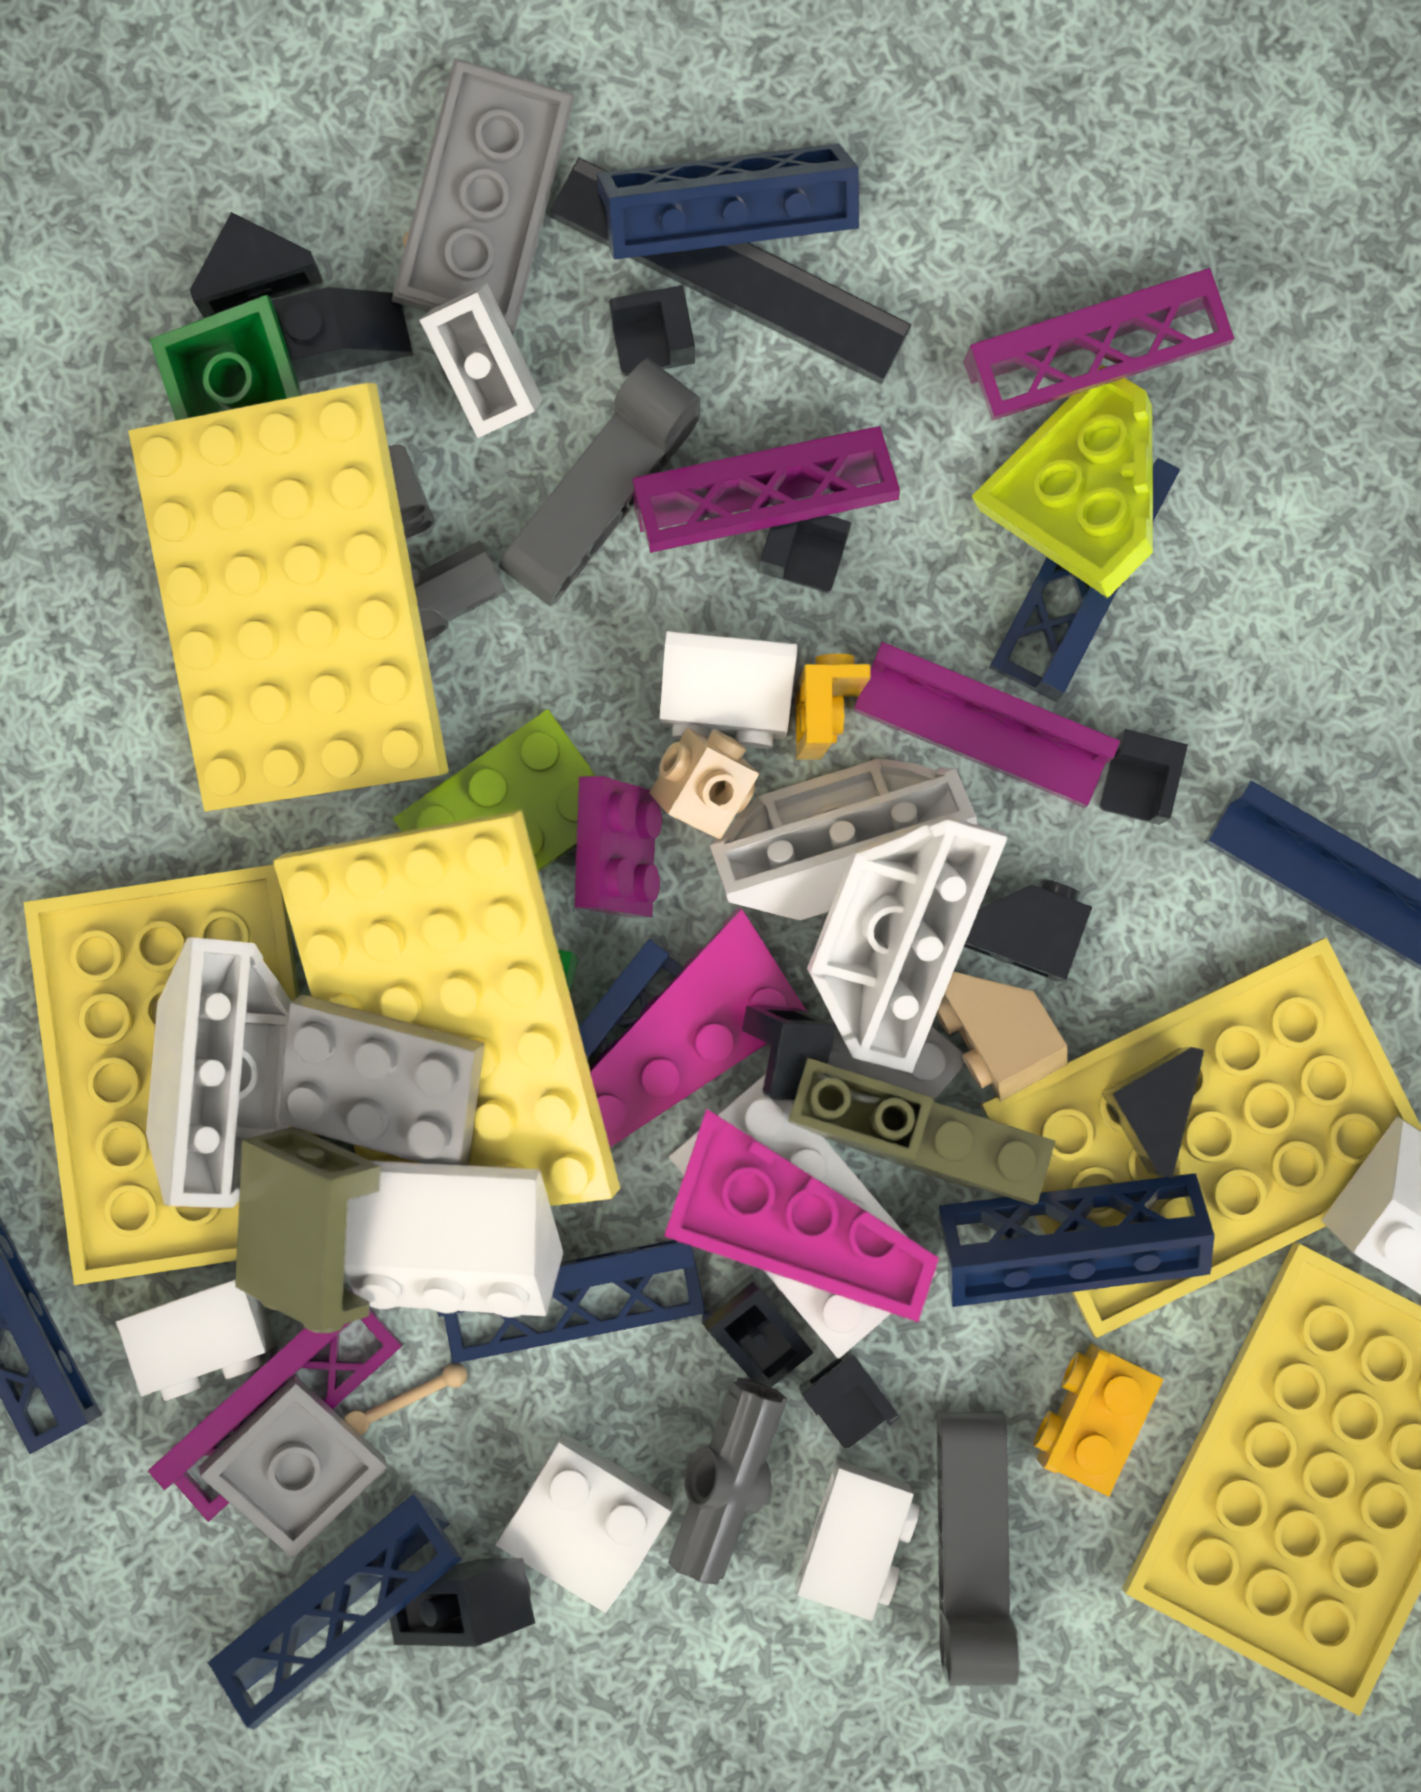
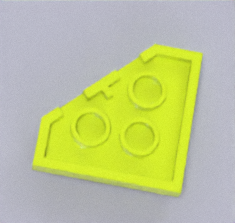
(1083, 486)

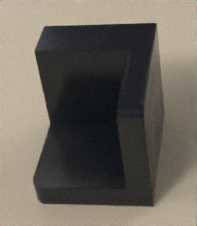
(652, 327)
(806, 551)
(1143, 777)
(793, 1039)
(848, 1399)

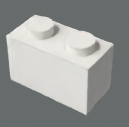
(481, 360)
(194, 1337)
(856, 1540)

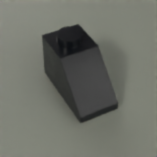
(341, 330)
(1032, 929)
(467, 1606)

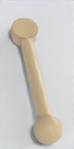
(453, 1376)

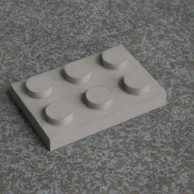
(380, 1082)

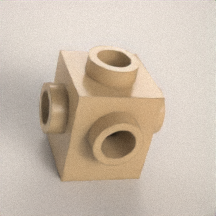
(705, 781)

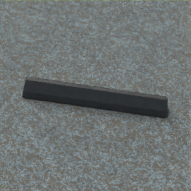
(756, 287)

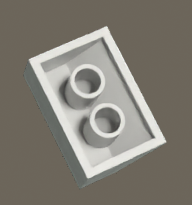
(454, 1240)

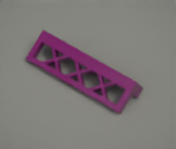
(1087, 328)
(764, 479)
(985, 725)
(251, 1395)

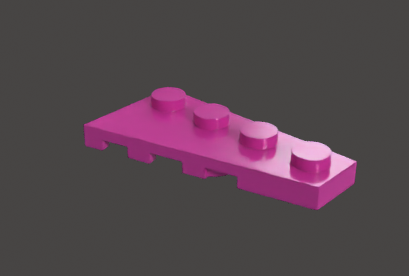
(689, 1029)
(782, 1220)

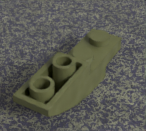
(920, 1132)

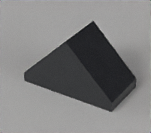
(249, 265)
(1156, 1106)
(756, 1333)

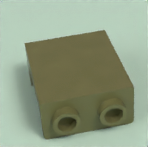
(296, 1226)

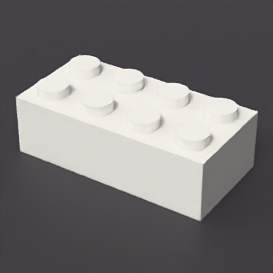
(833, 1317)

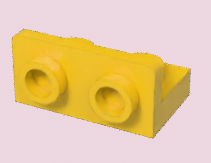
(821, 702)
(1097, 1418)

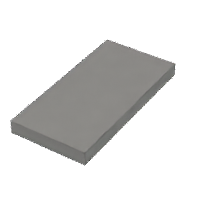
(483, 190)

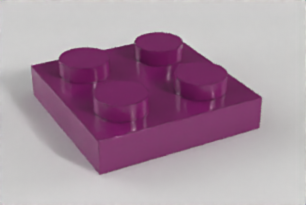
(616, 848)

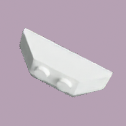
(797, 840)
(901, 934)
(214, 1069)

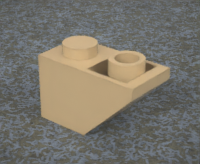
(1005, 1031)

